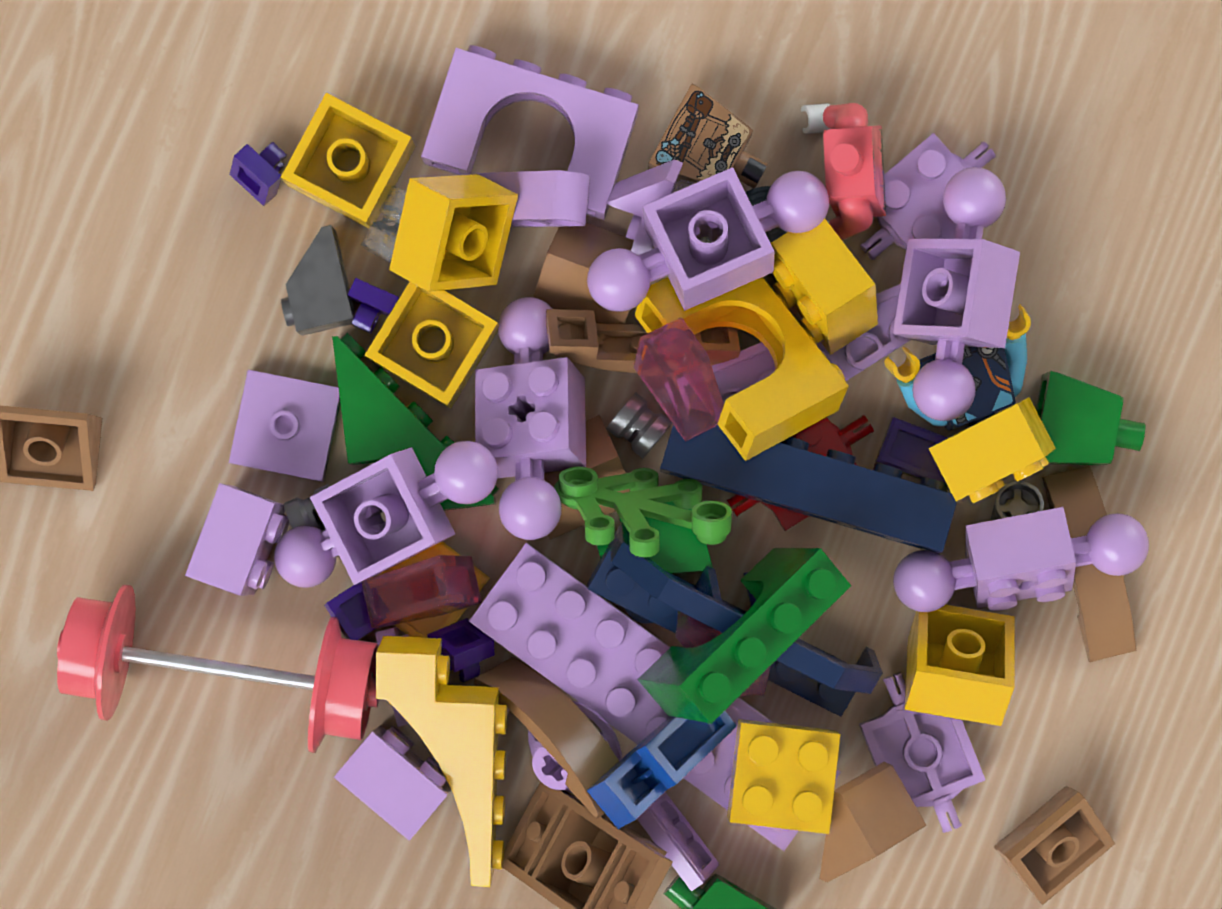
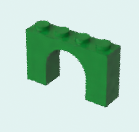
(790, 595)

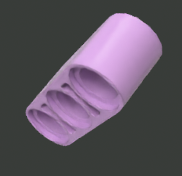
(546, 197)

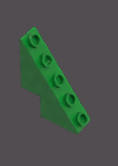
(379, 422)

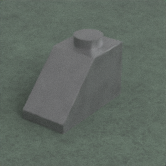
(319, 288)

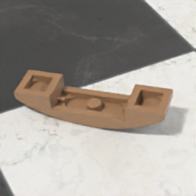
(615, 345)
(1101, 597)
(555, 724)

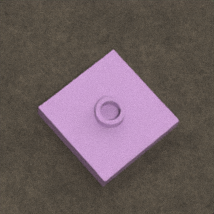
(285, 425)

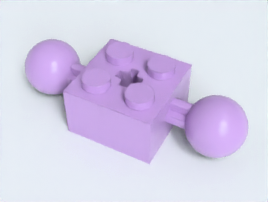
(735, 227)
(957, 293)
(530, 419)
(412, 510)
(1020, 560)

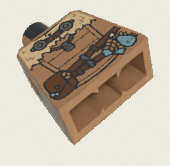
(707, 141)

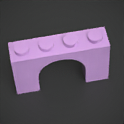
(483, 86)

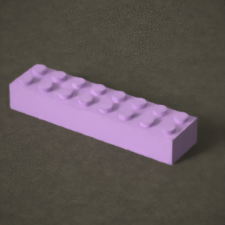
(596, 659)

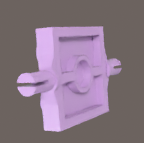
(916, 195)
(926, 752)

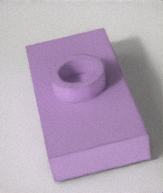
(680, 841)

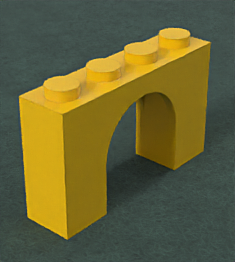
(787, 401)

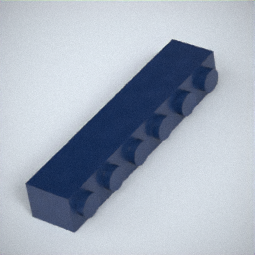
(819, 486)

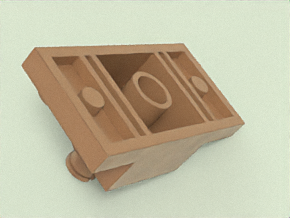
(581, 858)

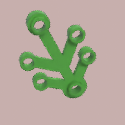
(584, 491)

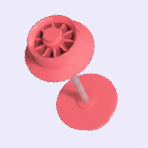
(98, 649)

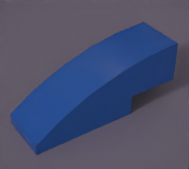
(656, 766)

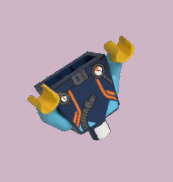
(995, 371)

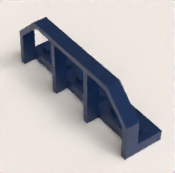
(659, 595)

